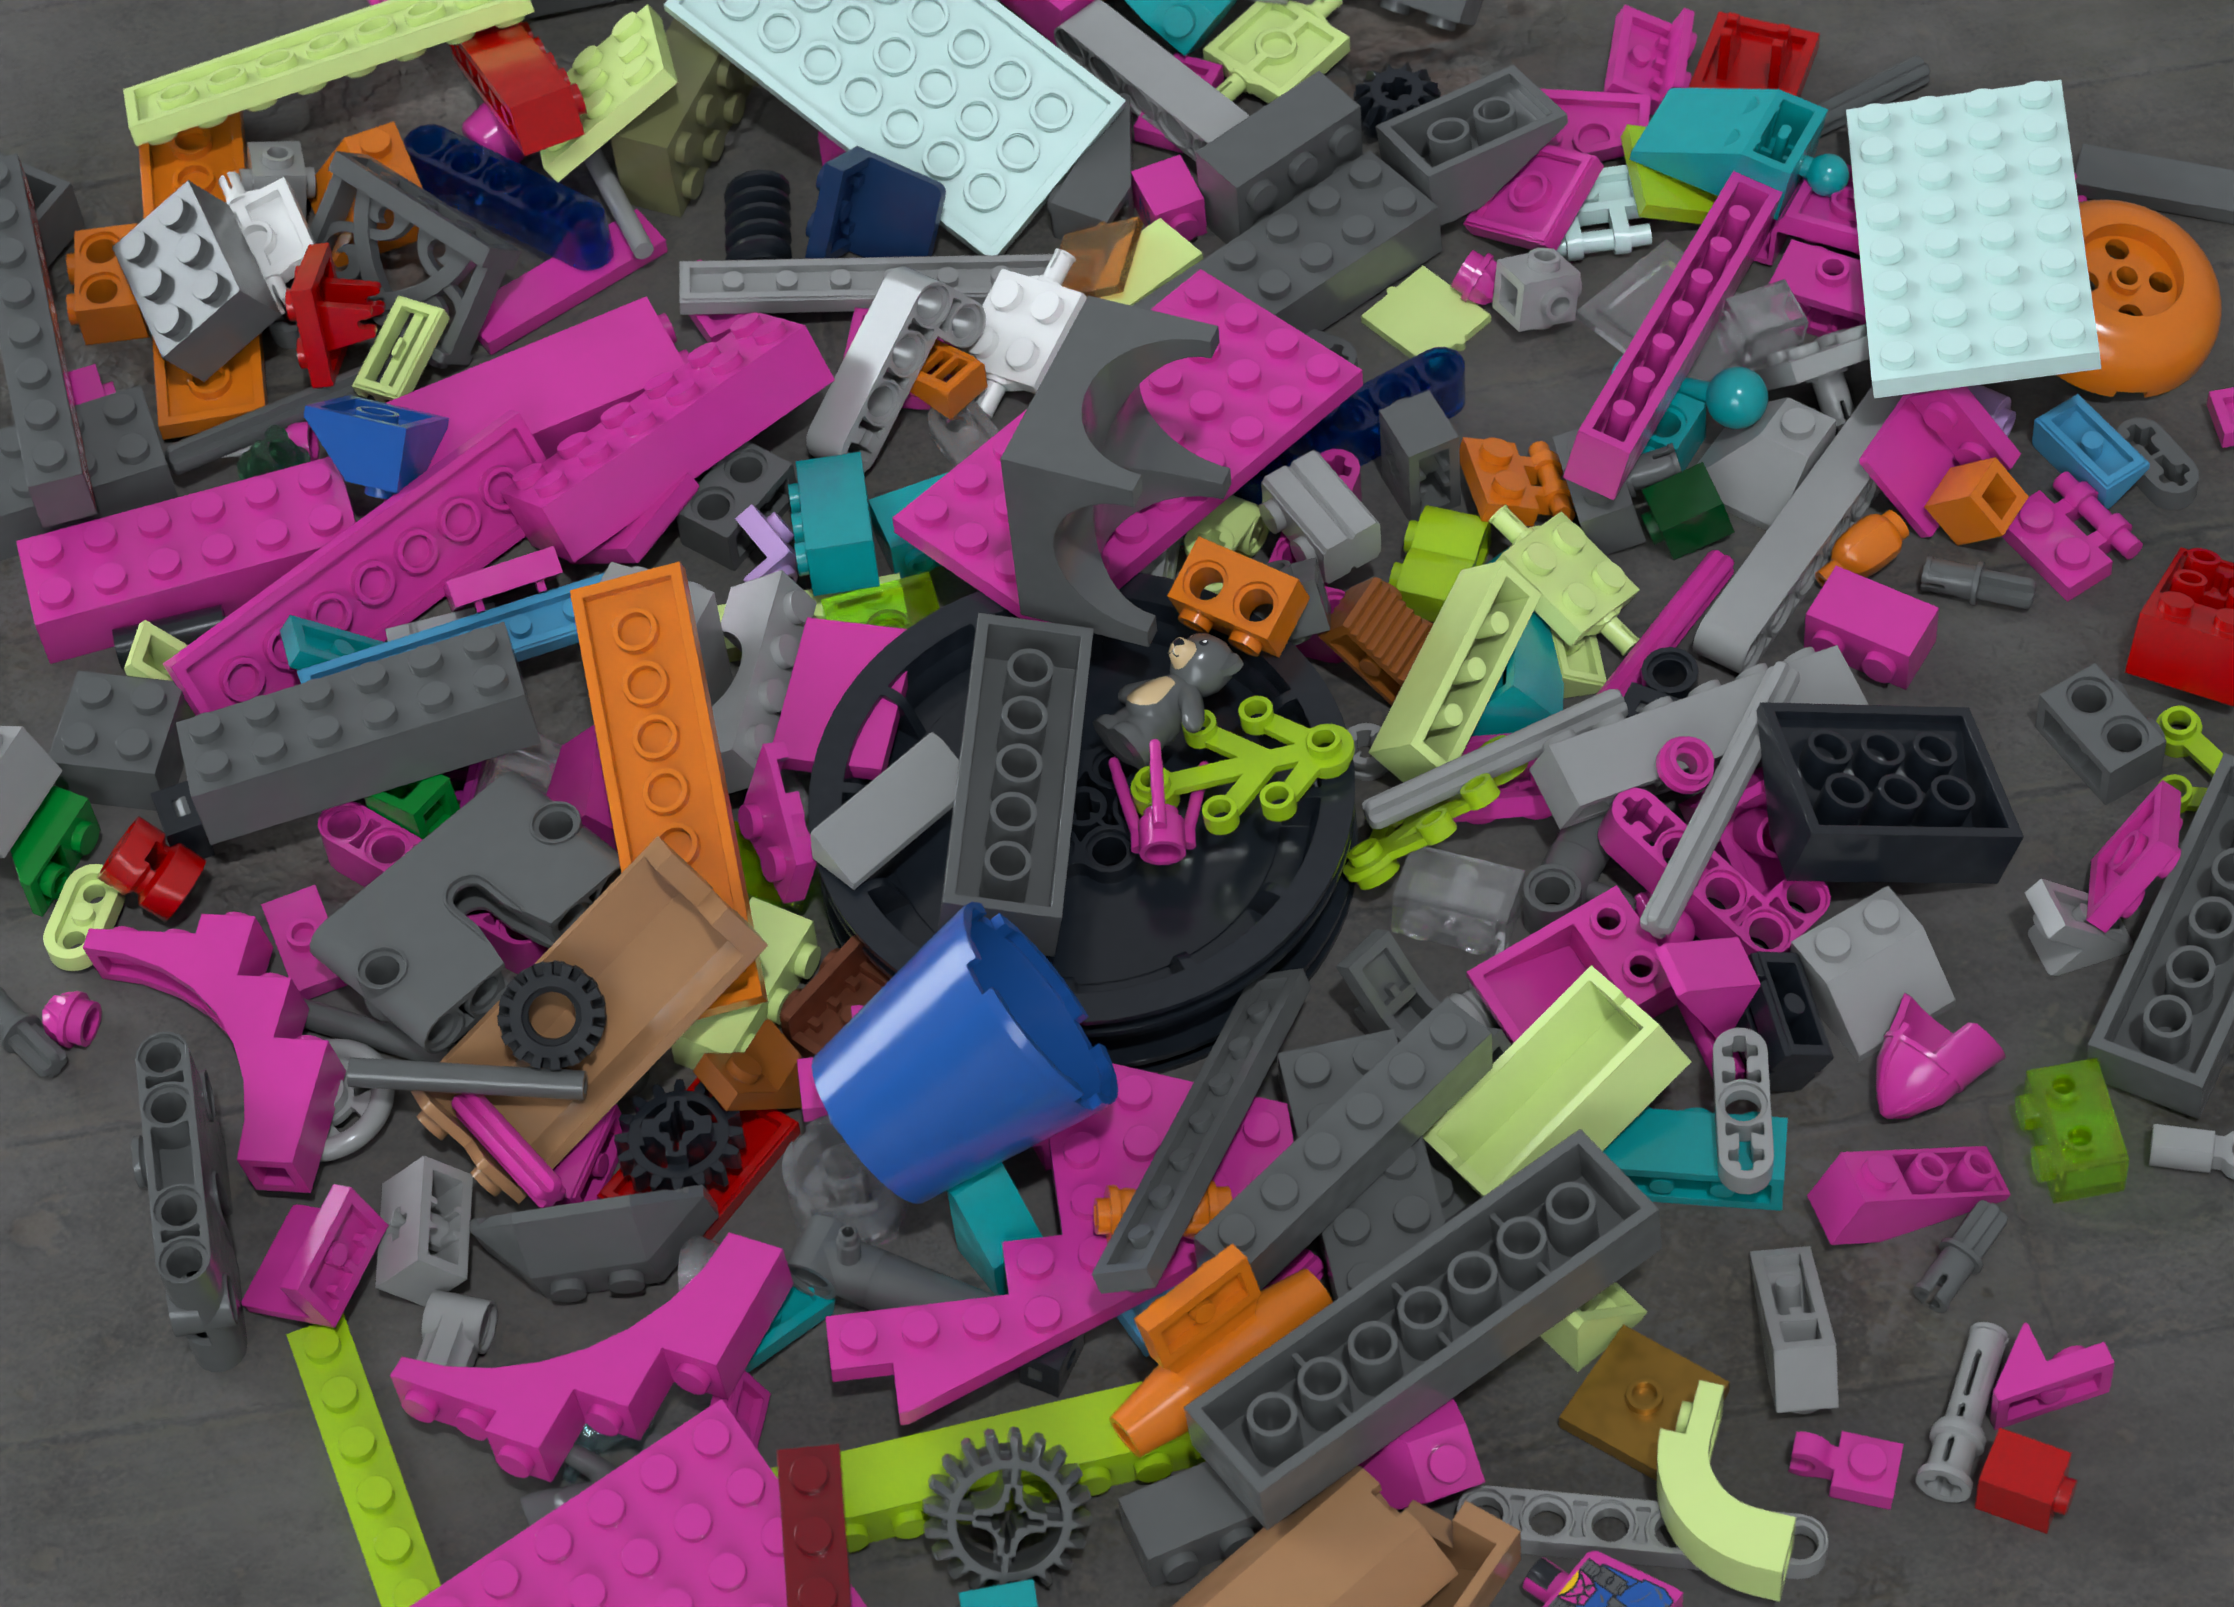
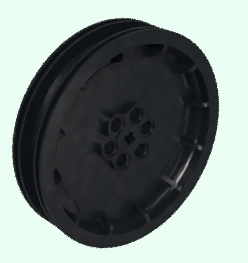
(1138, 942)

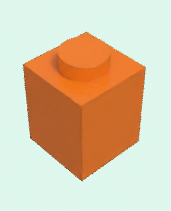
(1976, 501)

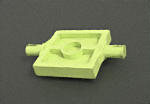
(1277, 48)
(1576, 579)

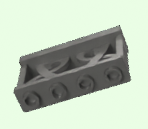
(464, 239)

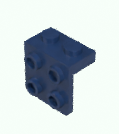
(873, 209)

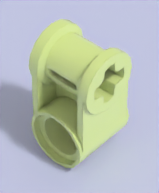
(1233, 525)

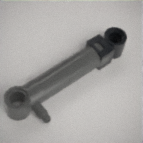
(1576, 857)

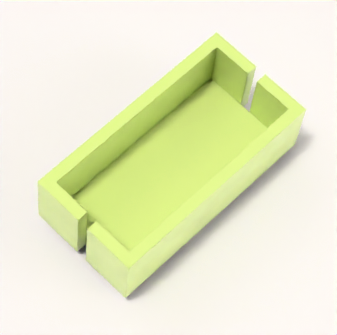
(1579, 1066)

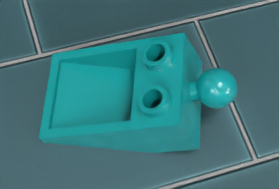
(1755, 132)

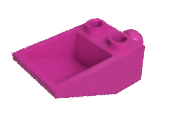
(1541, 967)

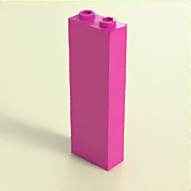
(558, 381)

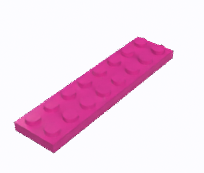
(373, 572)

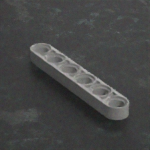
(1639, 1515)

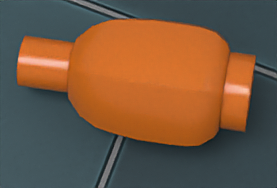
(1867, 545)

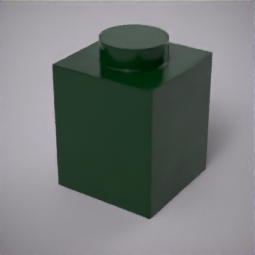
(1686, 512)

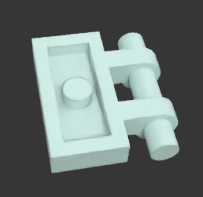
(1610, 202)

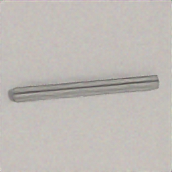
(1715, 807)

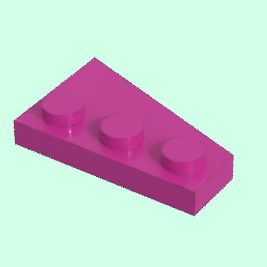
(1598, 120)

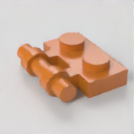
(1503, 477)

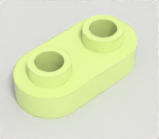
(75, 915)

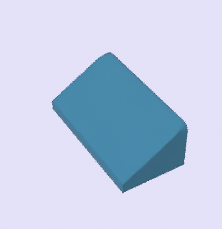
(2089, 448)

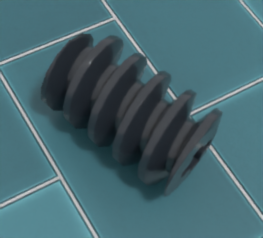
(758, 217)

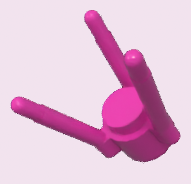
(1161, 833)

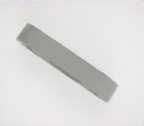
(1731, 1131)

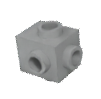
(276, 160)
(1536, 289)

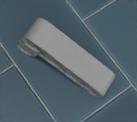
(887, 359)

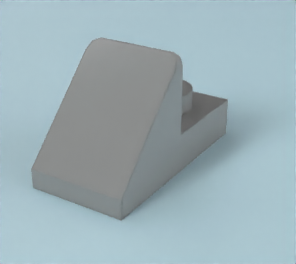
(2063, 934)

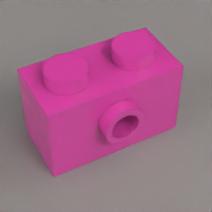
(1824, 286)

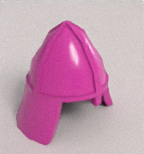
(1927, 1063)

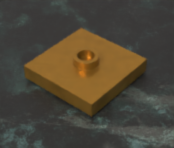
(1633, 1396)

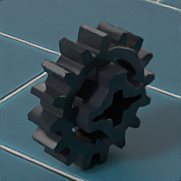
(655, 1133)

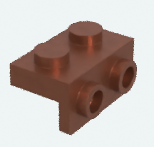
(824, 1005)

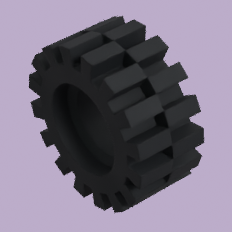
(544, 1051)

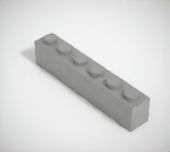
(1619, 753)

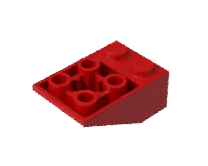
(2189, 628)

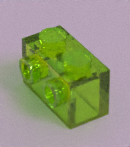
(2073, 1131)

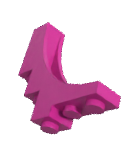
(285, 1074)
(618, 1384)

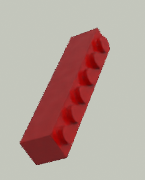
(522, 86)

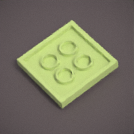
(616, 84)

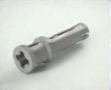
(1958, 1434)

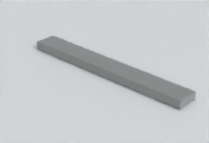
(831, 282)

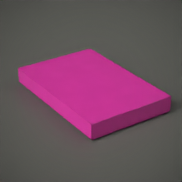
(823, 670)

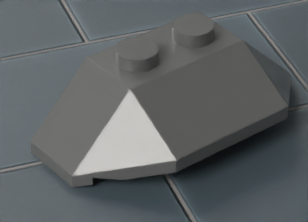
(598, 1242)

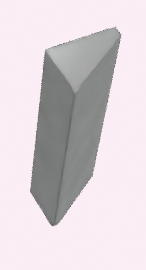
(887, 812)

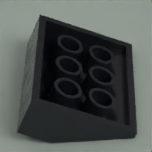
(1883, 794)

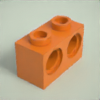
(101, 295)
(1244, 588)

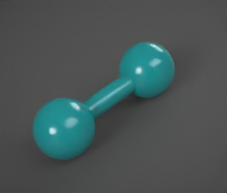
(1733, 396)

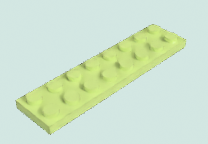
(306, 62)

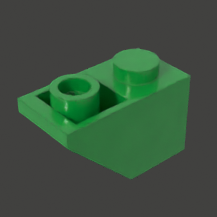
(53, 846)

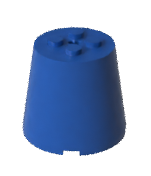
(962, 1060)

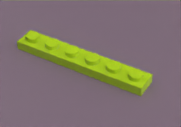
(364, 1464)

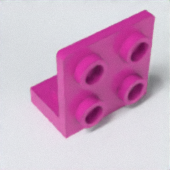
(1923, 441)
(317, 1260)

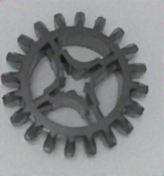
(983, 1507)

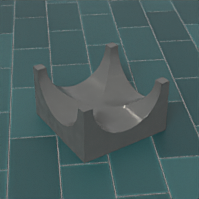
(1094, 459)

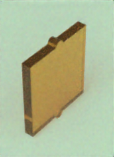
(1102, 256)

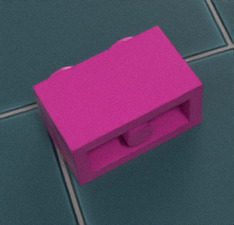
(1873, 626)

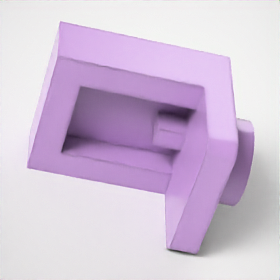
(773, 539)

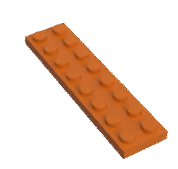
(239, 386)
(662, 737)

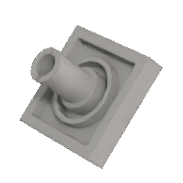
(1823, 366)

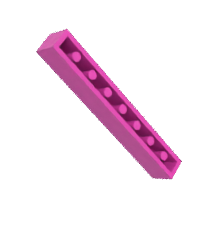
(1671, 336)

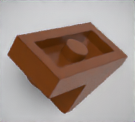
(756, 1078)

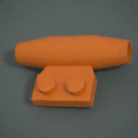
(1205, 1334)

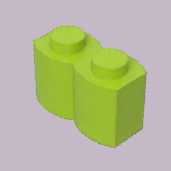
(1436, 553)

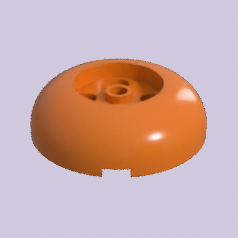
(2172, 326)

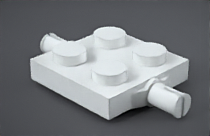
(272, 229)
(1024, 329)

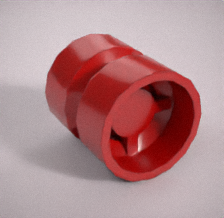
(172, 871)

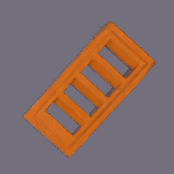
(964, 386)

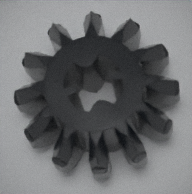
(1392, 94)

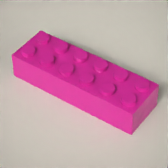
(673, 428)
(179, 555)

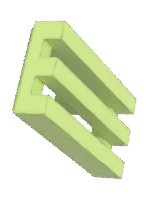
(409, 353)

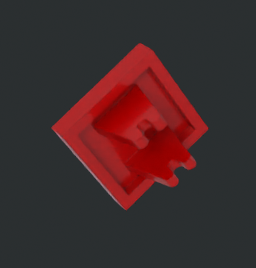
(1755, 55)
(328, 313)

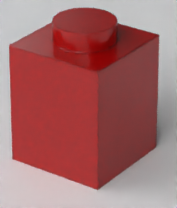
(2025, 1481)

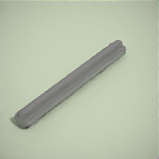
(1492, 758)

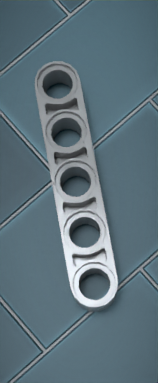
(1158, 83)

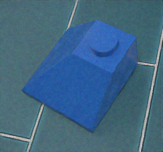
(376, 441)

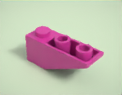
(1900, 1191)

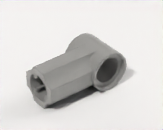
(456, 1328)

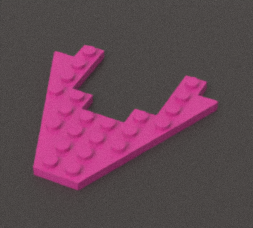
(1051, 1298)

